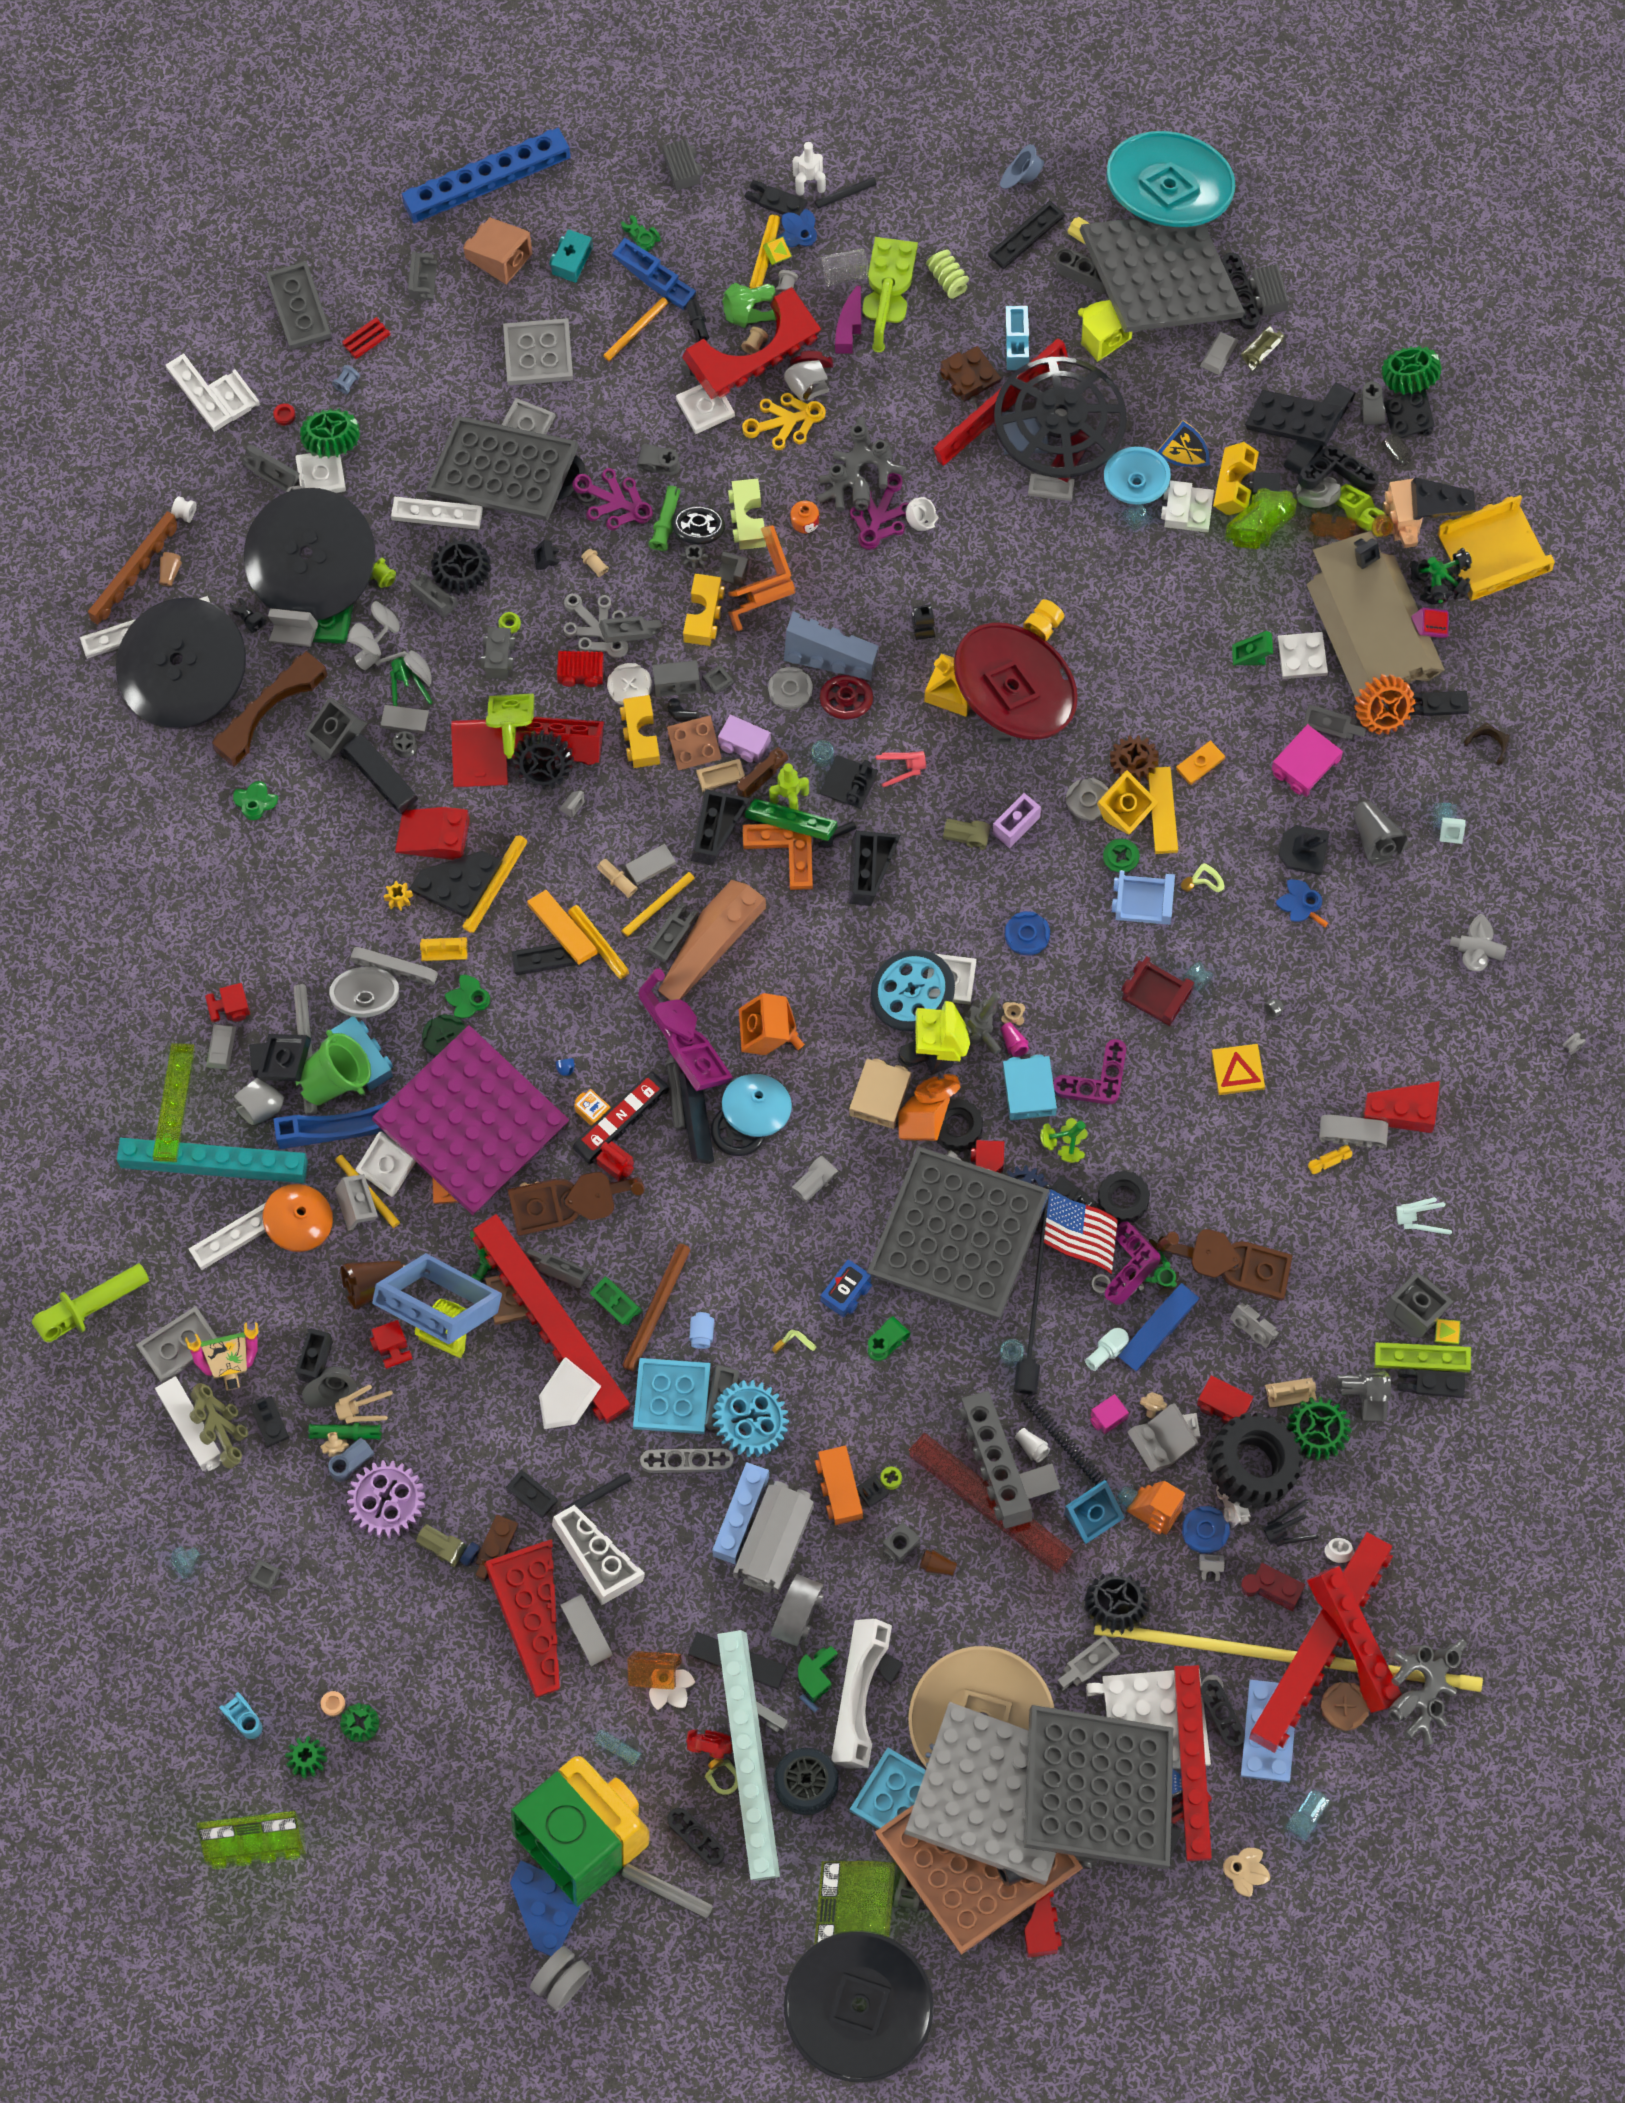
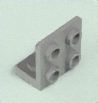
(1163, 1439)

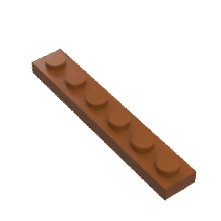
(128, 574)

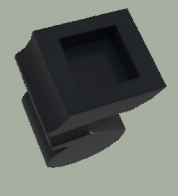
(923, 622)

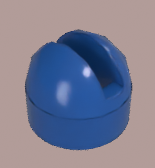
(565, 1066)

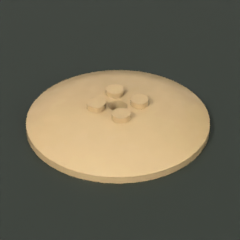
(980, 1680)

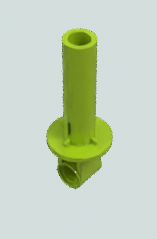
(71, 1313)

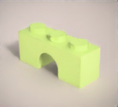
(746, 496)

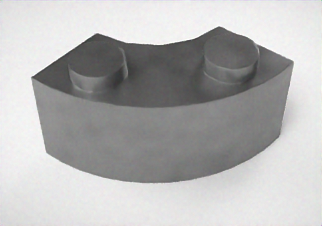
(797, 1610)

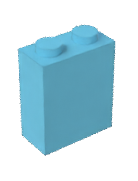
(1029, 1087)

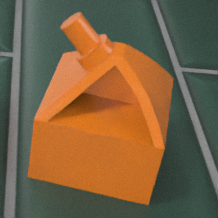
(767, 1024)

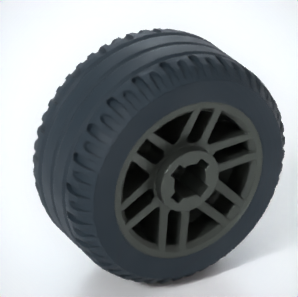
(806, 1797)

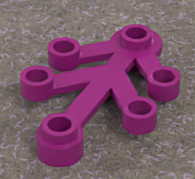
(615, 499)
(880, 516)

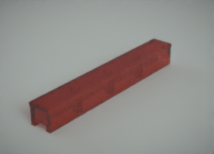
(974, 1491)

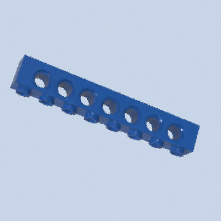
(481, 184)

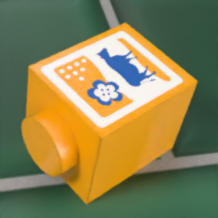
(590, 1107)

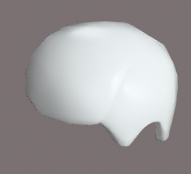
(919, 511)

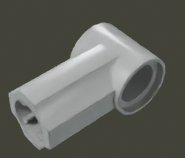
(818, 1175)

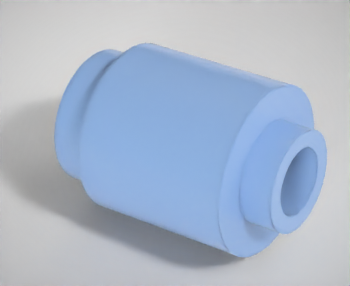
(701, 1330)

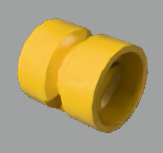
(1045, 617)

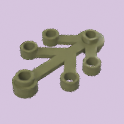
(203, 1398)

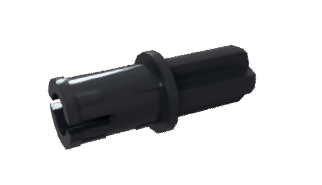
(697, 320)

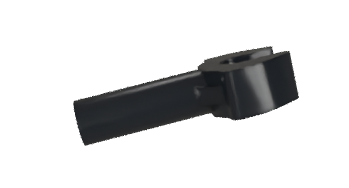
(841, 830)

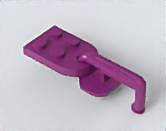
(685, 1044)

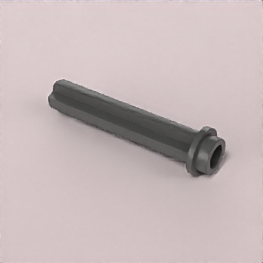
(678, 1114)

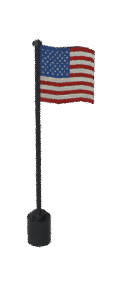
(1079, 1234)

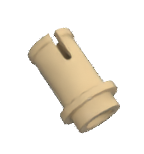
(594, 562)

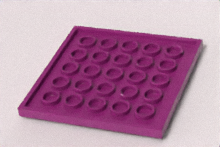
(470, 1120)

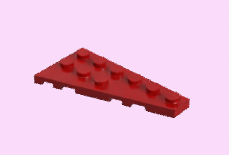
(528, 1603)

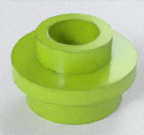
(509, 616)

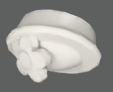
(1339, 1550)

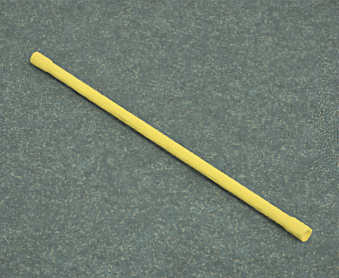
(1460, 1681)

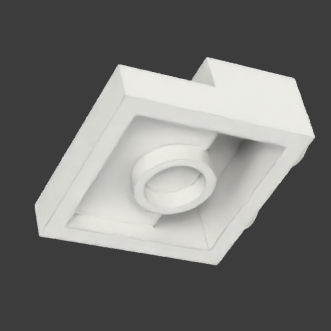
(1187, 507)

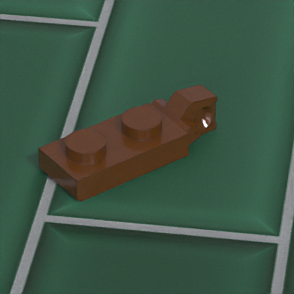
(762, 773)
(495, 1543)

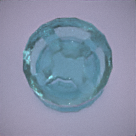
(822, 748)
(1199, 975)
(1011, 1358)

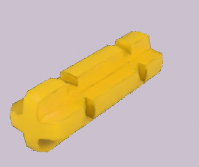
(1330, 1159)

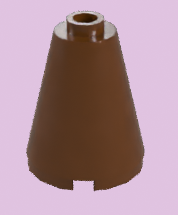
(362, 1277)

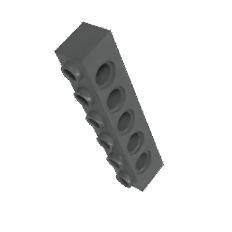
(982, 1407)

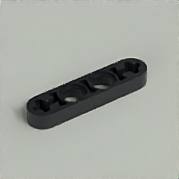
(1243, 290)

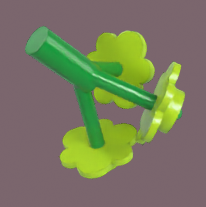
(1071, 1133)

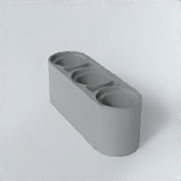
(1353, 1130)
(586, 1630)

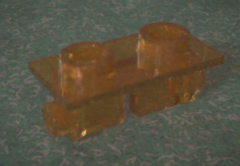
(1323, 526)

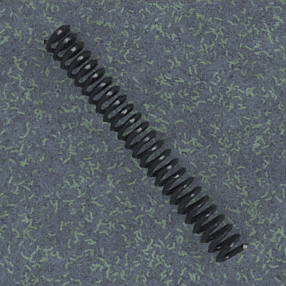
(1058, 1439)

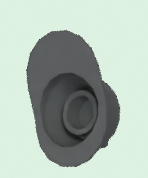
(329, 1387)

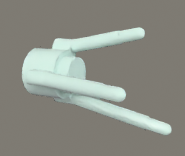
(1407, 1213)

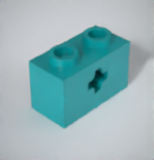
(571, 255)

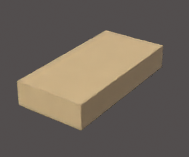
(720, 775)

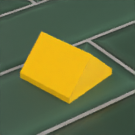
(1126, 803)

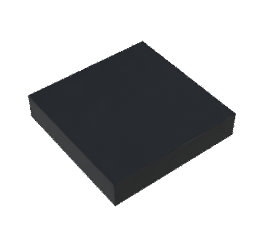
(284, 1057)

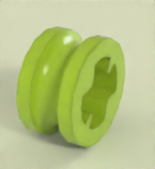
(895, 1484)

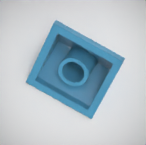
(1094, 1512)

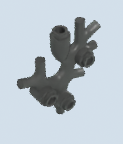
(849, 476)
(1434, 1668)

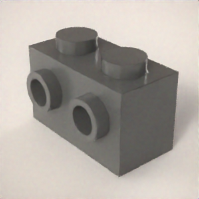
(498, 653)

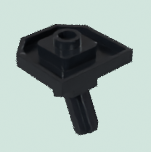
(1304, 849)

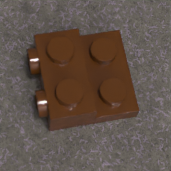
(969, 373)

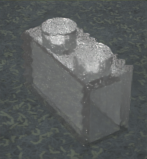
(844, 267)

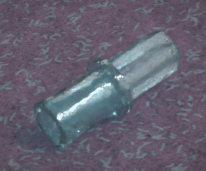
(617, 1747)

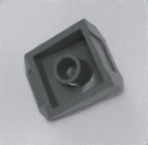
(333, 728)
(1417, 1305)

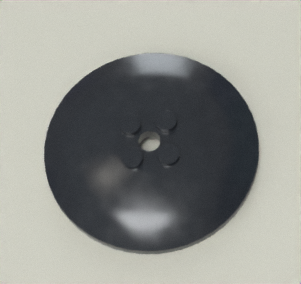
(339, 559)
(201, 683)
(850, 2041)

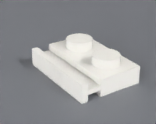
(234, 394)

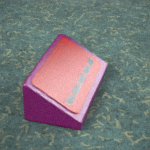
(1431, 622)

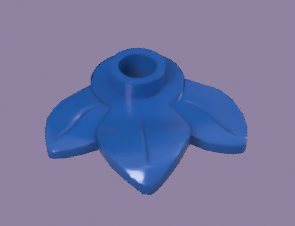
(796, 226)
(1296, 900)

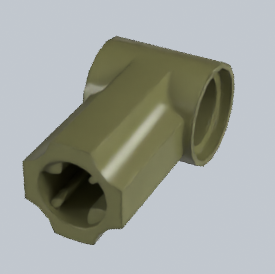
(971, 833)
(444, 1547)

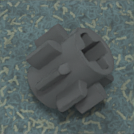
(693, 562)

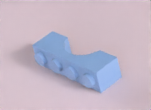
(739, 1514)

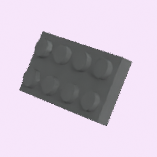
(298, 305)

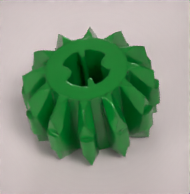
(299, 1751)

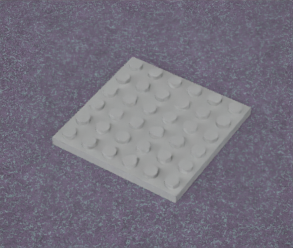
(977, 1794)

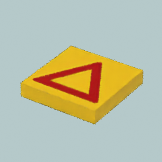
(1238, 1069)

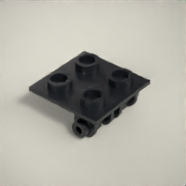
(1410, 414)
(849, 781)

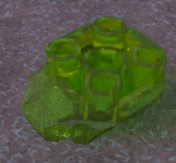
(1261, 518)

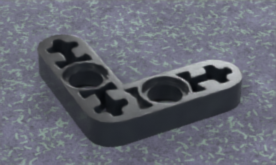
(1333, 464)

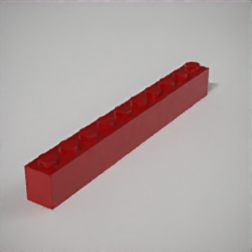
(547, 1313)
(1318, 1649)

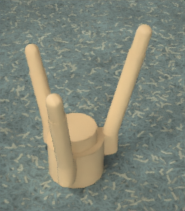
(347, 1409)

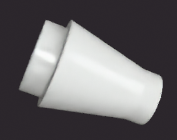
(1032, 1445)

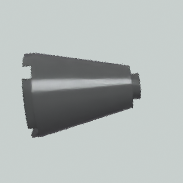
(1378, 833)

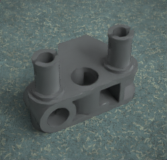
(1373, 1389)

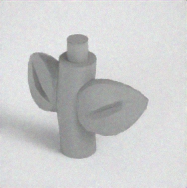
(1479, 945)

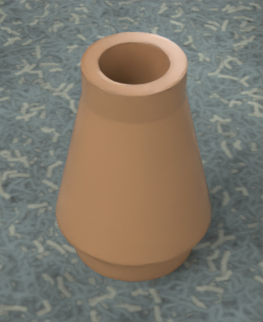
(169, 567)

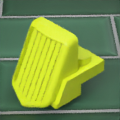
(941, 1033)
(458, 1346)

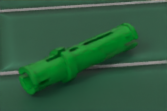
(346, 1431)

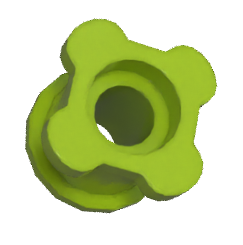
(382, 574)

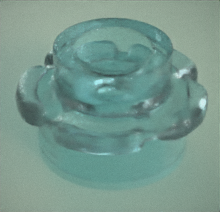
(1127, 1495)

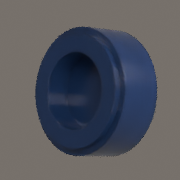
(470, 1554)

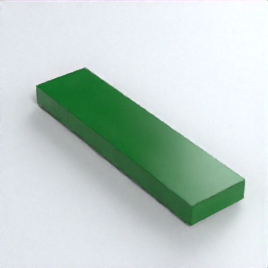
(791, 819)

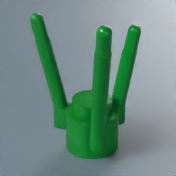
(403, 673)

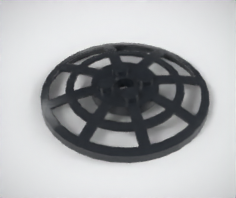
(1056, 425)

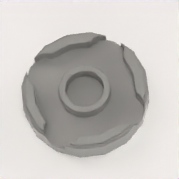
(1321, 496)
(790, 695)
(1083, 799)

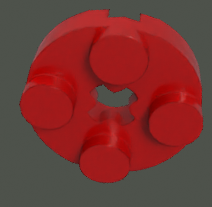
(712, 1741)

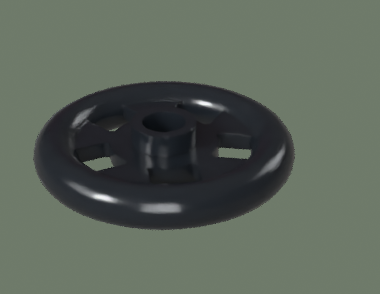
(699, 523)
(725, 1144)

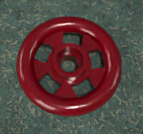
(844, 690)

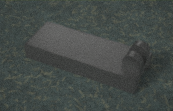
(722, 1378)

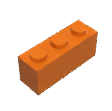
(839, 1485)

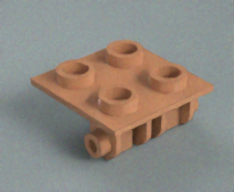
(694, 742)

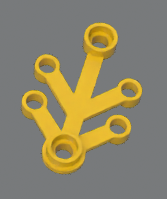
(786, 419)

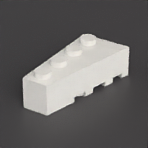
(600, 1562)

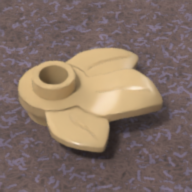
(1249, 1872)

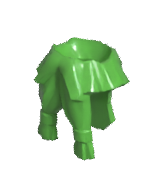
(739, 304)

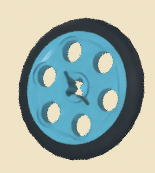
(891, 972)

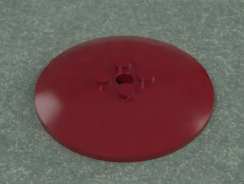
(1015, 656)

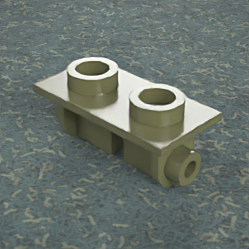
(1261, 347)

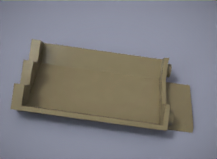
(1370, 617)

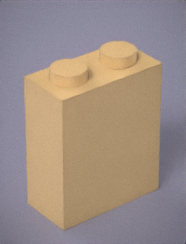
(880, 1093)

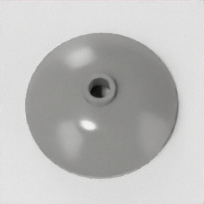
(364, 992)

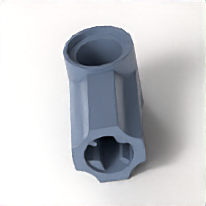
(352, 1458)

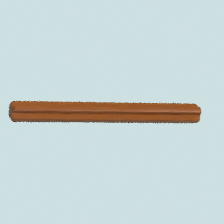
(656, 1307)

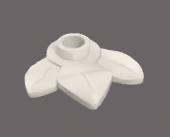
(675, 1697)

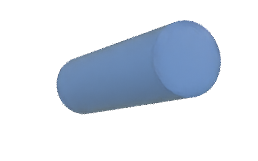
(809, 1703)

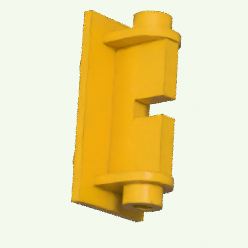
(443, 949)

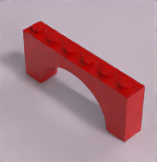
(721, 372)

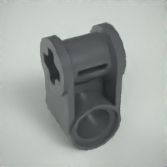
(1372, 406)
(657, 460)

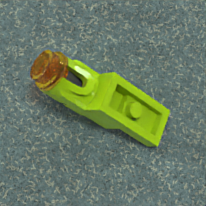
(1362, 510)

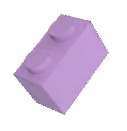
(744, 739)
(1016, 820)

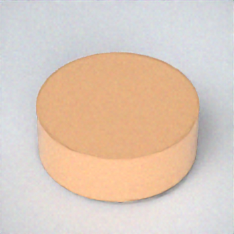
(333, 1703)

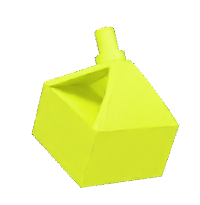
(1102, 329)

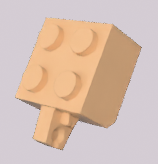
(1400, 510)

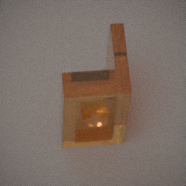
(653, 1669)

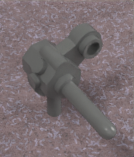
(979, 1022)

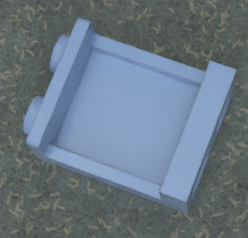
(1143, 899)

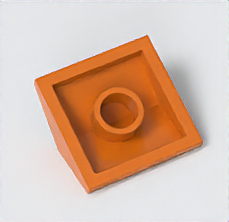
(921, 1120)

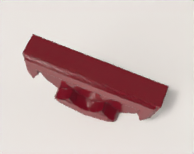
(826, 362)

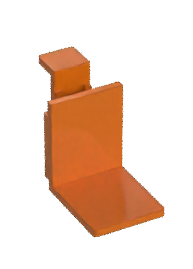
(770, 588)

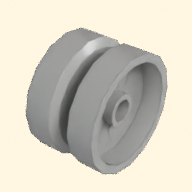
(560, 1978)

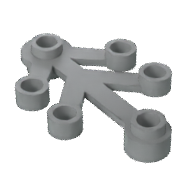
(593, 630)

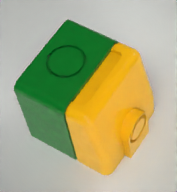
(580, 1828)

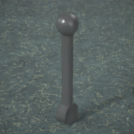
(973, 400)

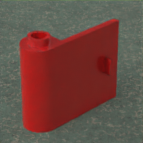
(477, 754)

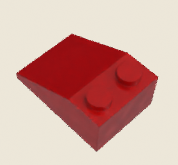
(433, 832)

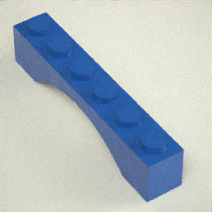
(308, 1130)

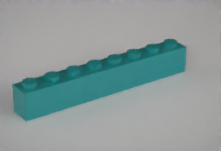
(216, 1161)

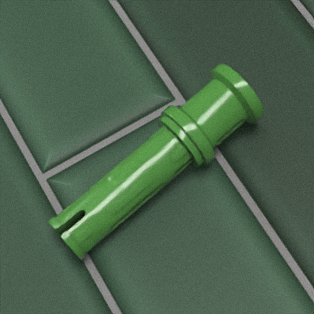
(663, 526)

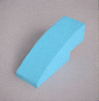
(1017, 337)

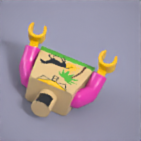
(226, 1355)

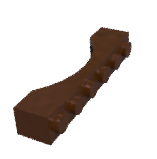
(300, 677)

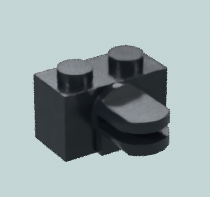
(908, 1057)

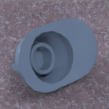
(1023, 168)

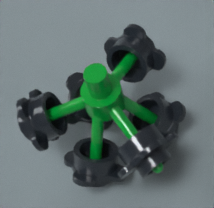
(1447, 572)

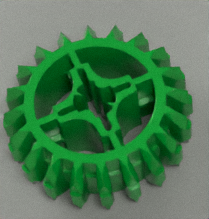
(1411, 370)
(329, 433)
(1327, 1422)

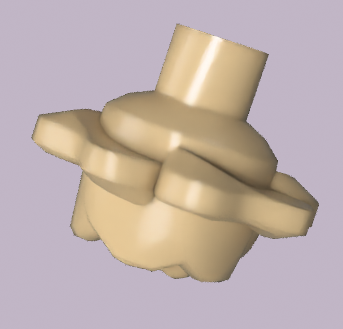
(1153, 1404)
(334, 1445)

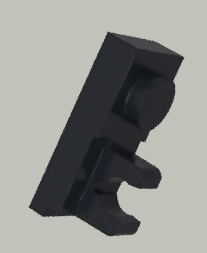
(1072, 1192)
(269, 1421)

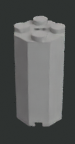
(774, 1537)

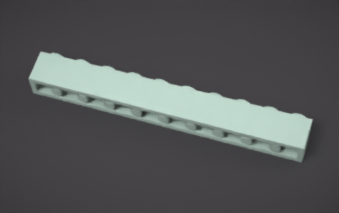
(748, 1755)

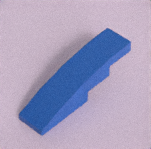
(653, 274)
(1158, 1327)

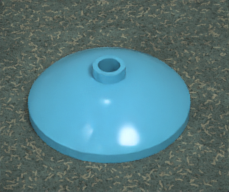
(1139, 466)
(754, 1115)

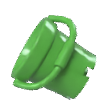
(335, 1069)

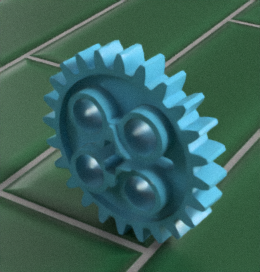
(745, 1398)

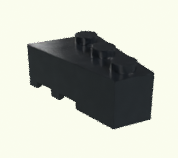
(715, 824)
(869, 862)

